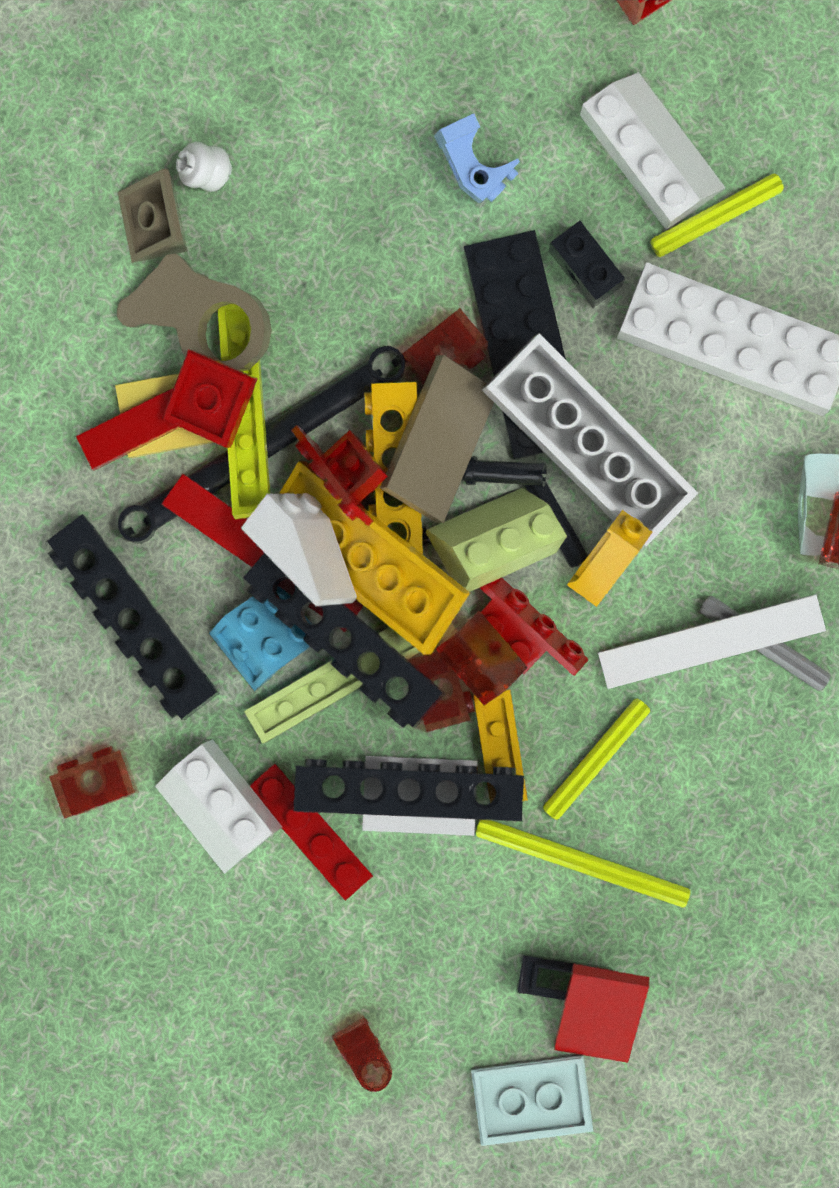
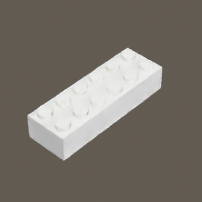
(733, 339)
(588, 437)

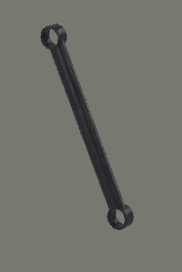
(279, 435)

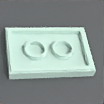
(532, 1100)

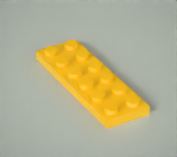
(387, 571)

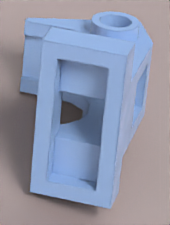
(457, 146)

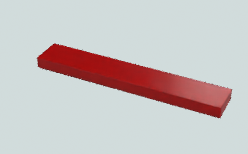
(216, 521)

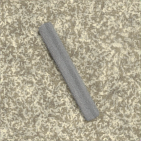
(779, 653)

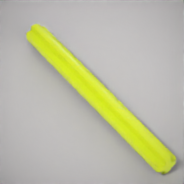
(583, 862)

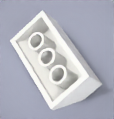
(651, 149)

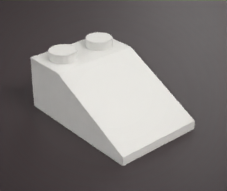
(302, 545)

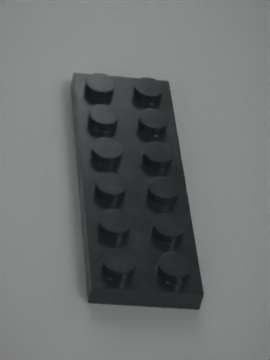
(512, 308)

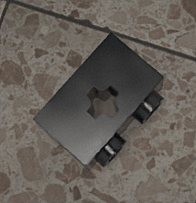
(586, 264)

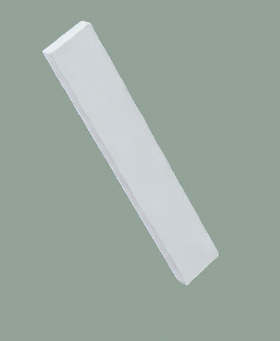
(712, 641)

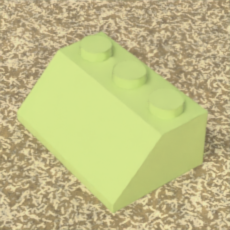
(497, 538)

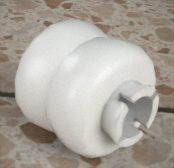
(203, 166)

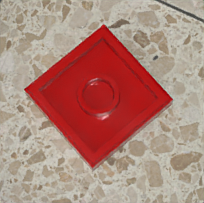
(209, 398)

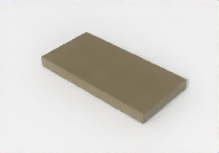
(438, 440)

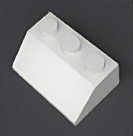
(217, 805)

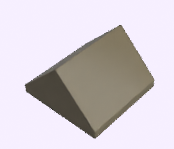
(152, 217)

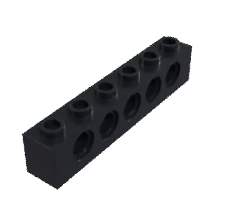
(83, 537)
(422, 692)
(311, 797)

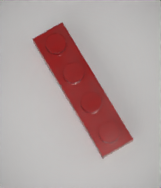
(311, 834)

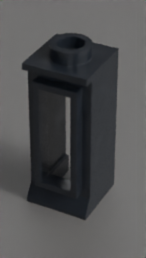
(529, 972)

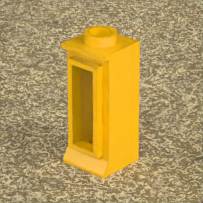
(610, 558)

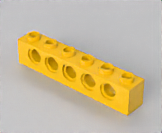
(401, 399)

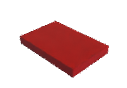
(601, 1013)

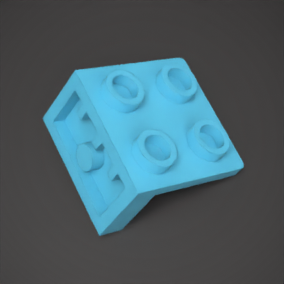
(258, 640)

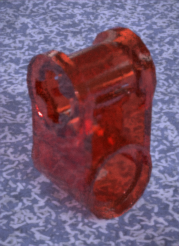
(360, 1049)

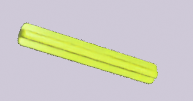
(717, 215)
(596, 759)

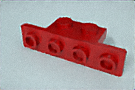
(348, 470)
(528, 630)

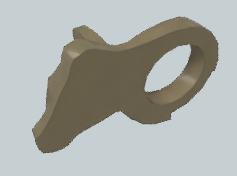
(186, 300)

